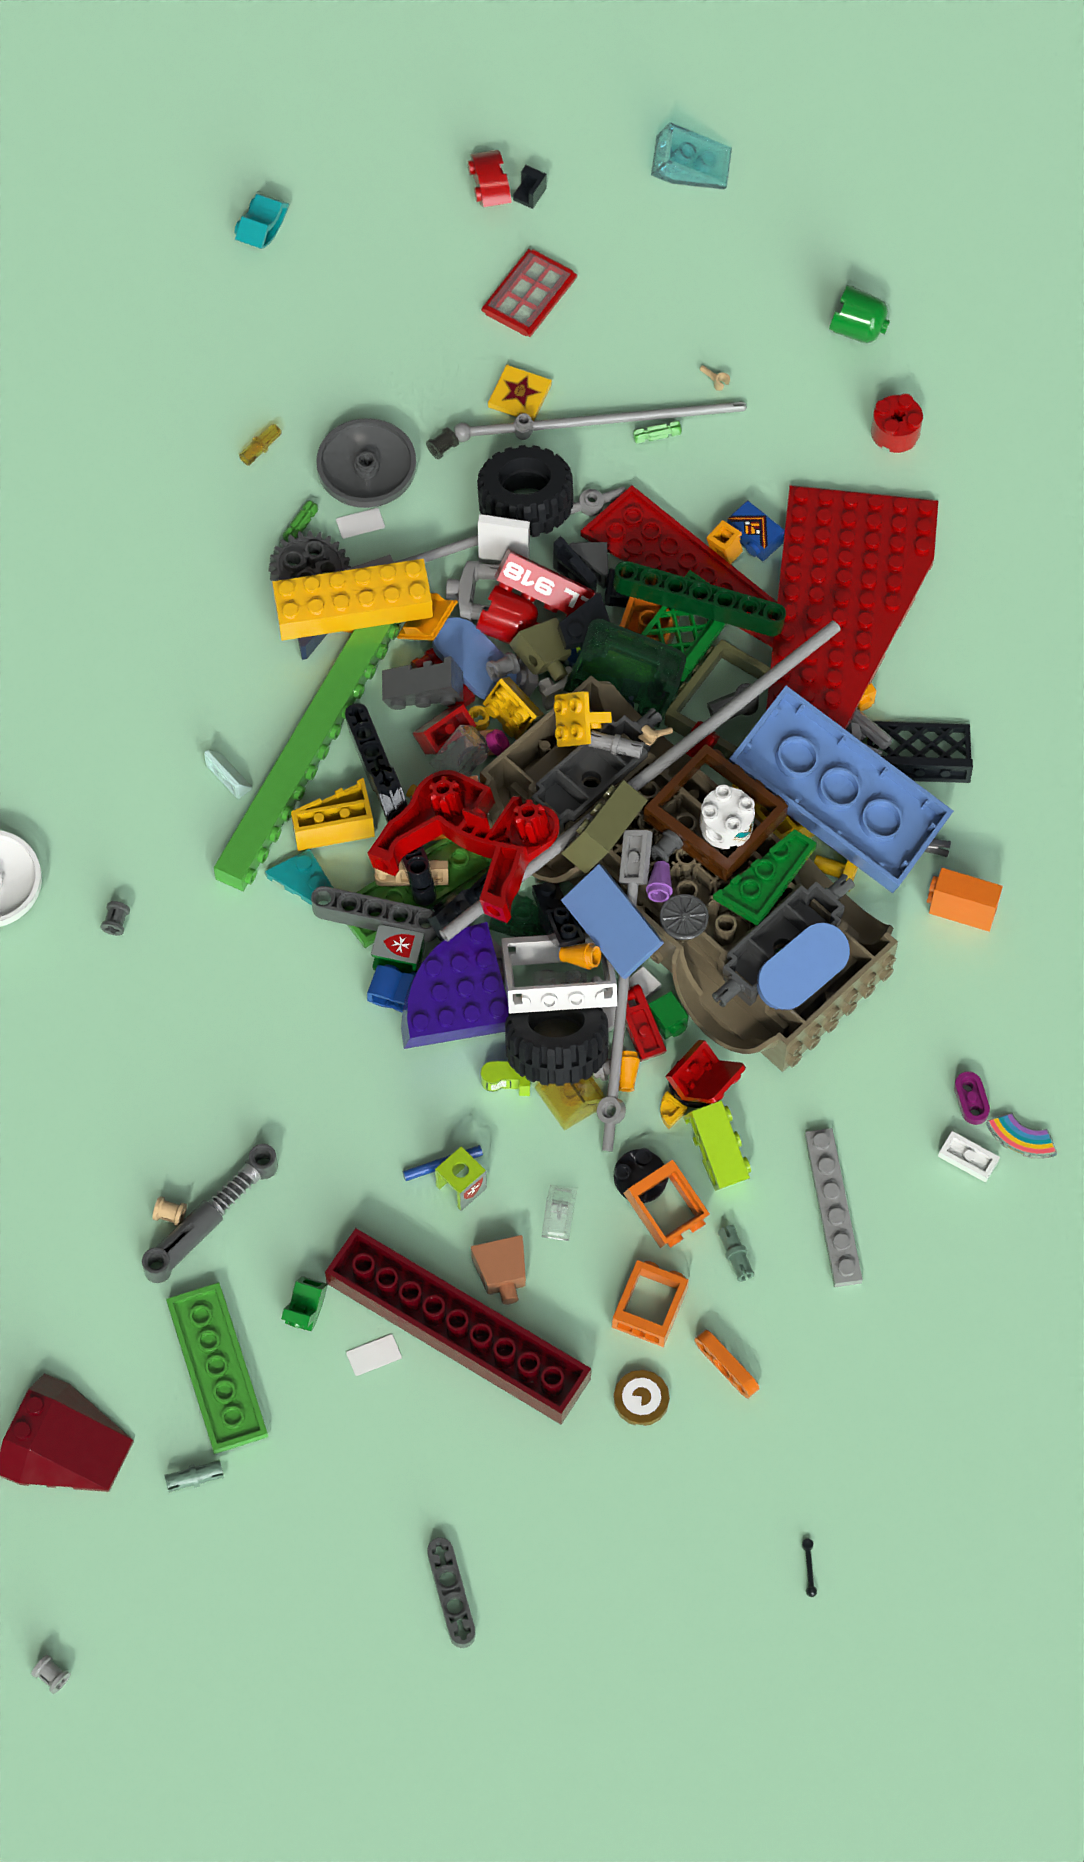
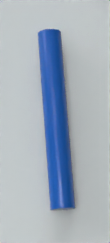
(430, 1167)

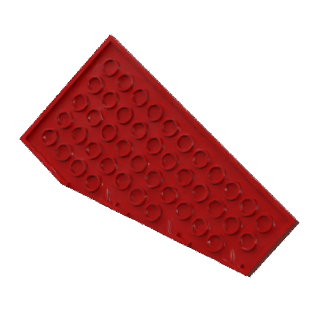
(851, 564)

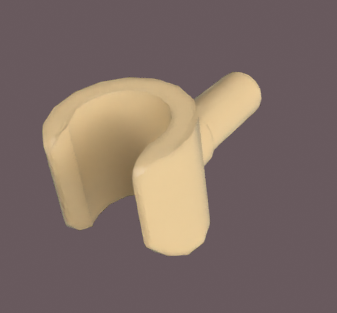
(716, 377)
(649, 735)

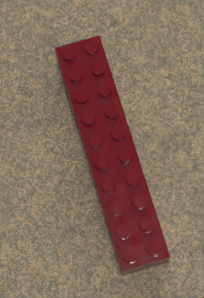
(458, 1326)

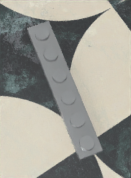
(833, 1208)

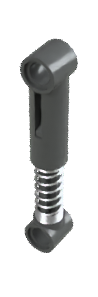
(207, 1215)

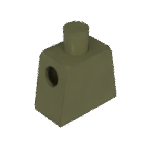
(542, 649)

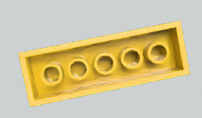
(352, 599)

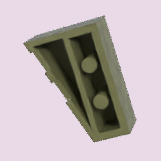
(605, 826)

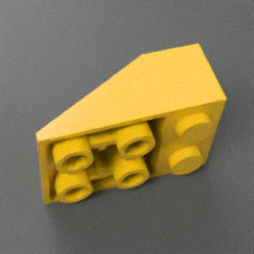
(512, 708)

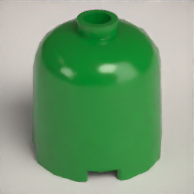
(861, 316)

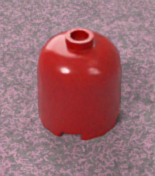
(507, 615)

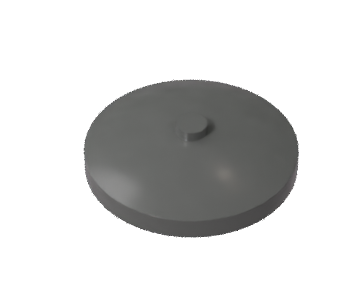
(366, 463)

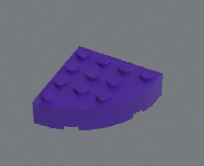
(456, 992)

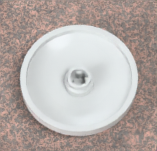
(18, 877)

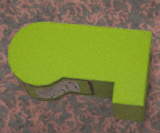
(501, 1075)

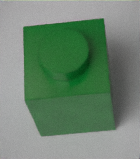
(669, 1015)

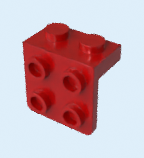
(702, 1075)

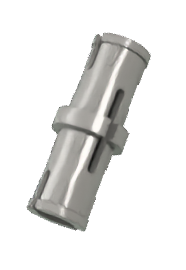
(616, 744)

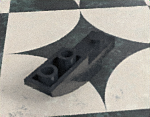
(457, 902)
(555, 917)

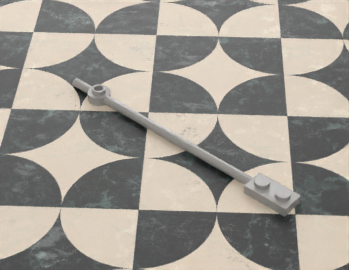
(583, 505)
(633, 872)

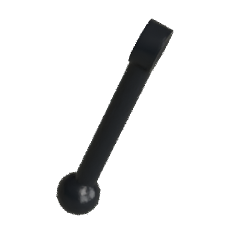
(807, 1545)

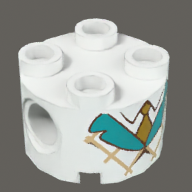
(727, 817)

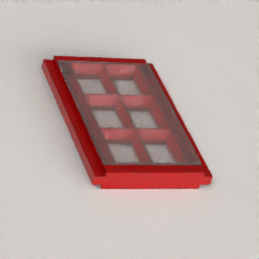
(529, 293)

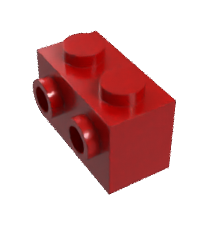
(439, 729)

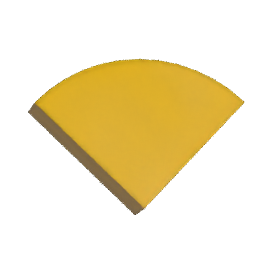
(671, 1110)

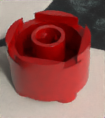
(897, 423)

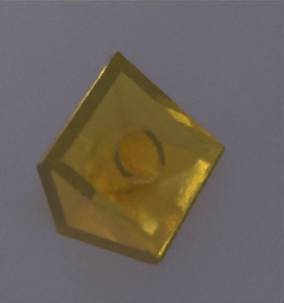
(571, 1102)

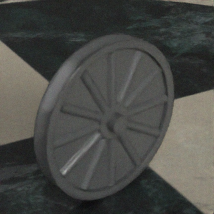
(684, 916)

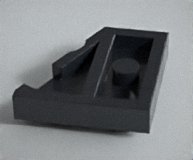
(571, 566)
(574, 626)

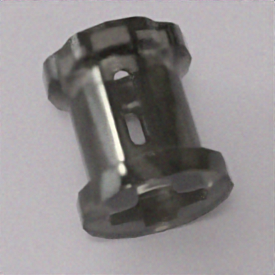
(442, 443)

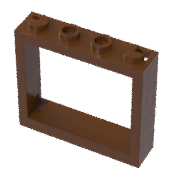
(692, 843)

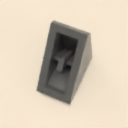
(595, 558)

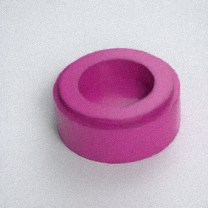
(497, 741)

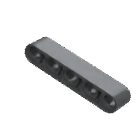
(365, 905)

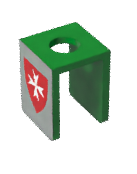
(398, 948)

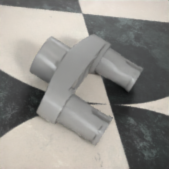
(464, 588)

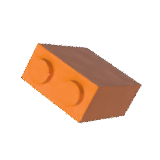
(964, 899)

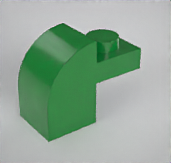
(305, 1303)

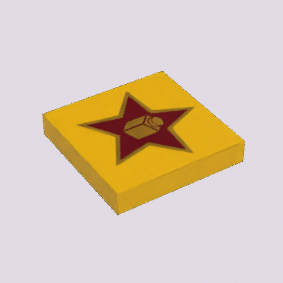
(519, 392)

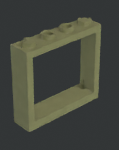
(684, 725)

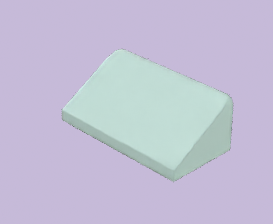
(227, 774)

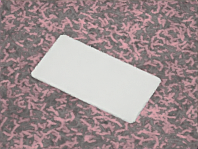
(360, 523)
(374, 1355)

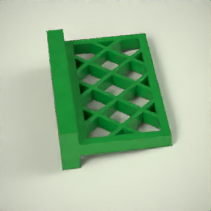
(701, 642)

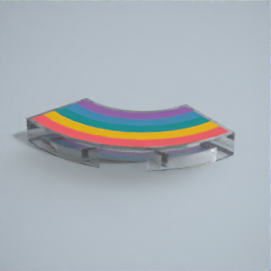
(1024, 1140)

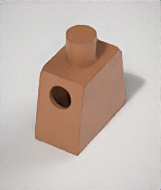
(501, 1267)

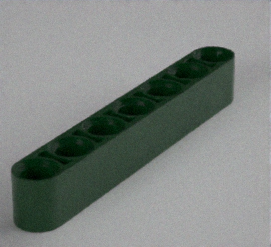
(710, 602)

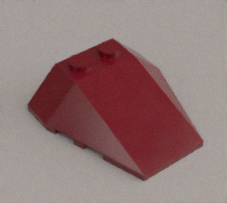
(62, 1441)

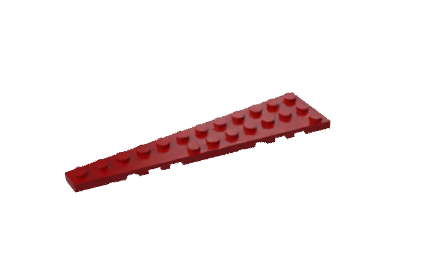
(650, 537)

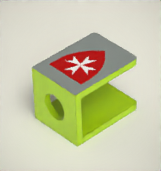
(467, 1187)

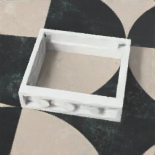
(552, 997)

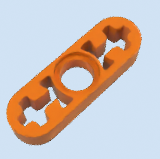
(726, 1363)

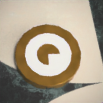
(641, 1397)

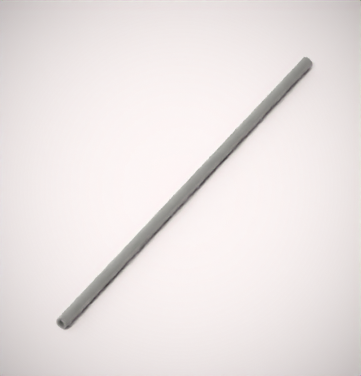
(666, 760)

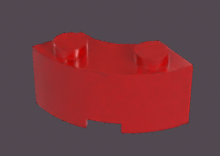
(489, 177)

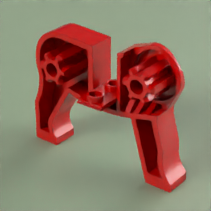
(457, 808)

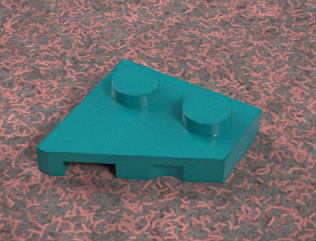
(299, 875)

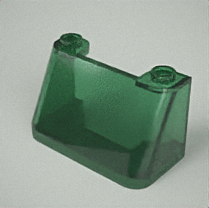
(635, 665)

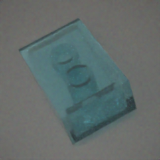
(690, 159)

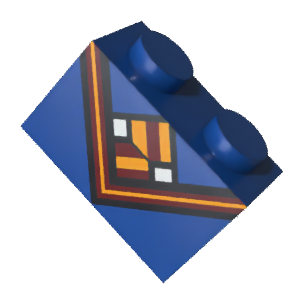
(759, 532)

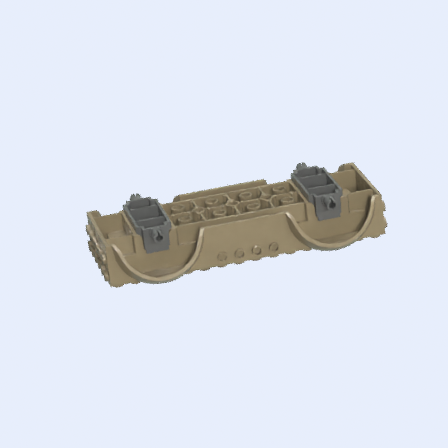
(720, 967)

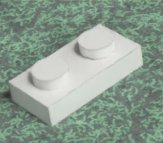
(968, 1156)

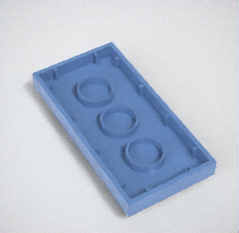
(841, 789)

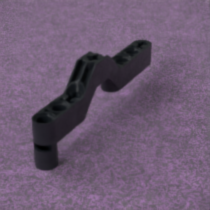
(390, 795)

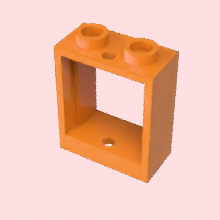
(686, 1191)
(641, 1327)

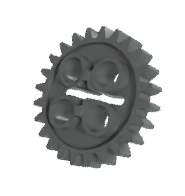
(298, 552)

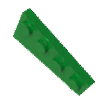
(767, 878)

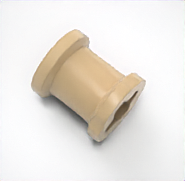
(169, 1211)

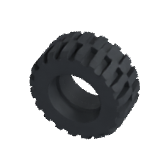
(524, 469)
(557, 1044)

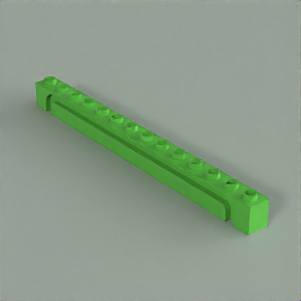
(302, 754)

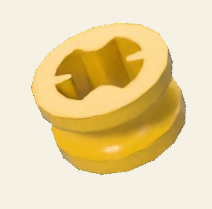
(478, 710)

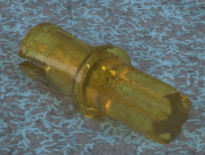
(260, 444)

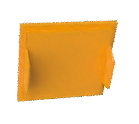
(430, 627)

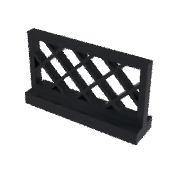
(929, 768)

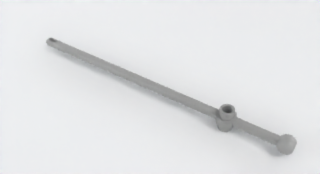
(524, 426)

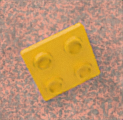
(575, 719)

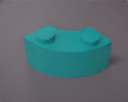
(261, 221)

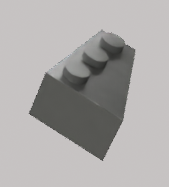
(423, 685)

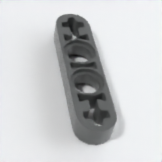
(451, 1592)

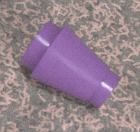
(659, 883)

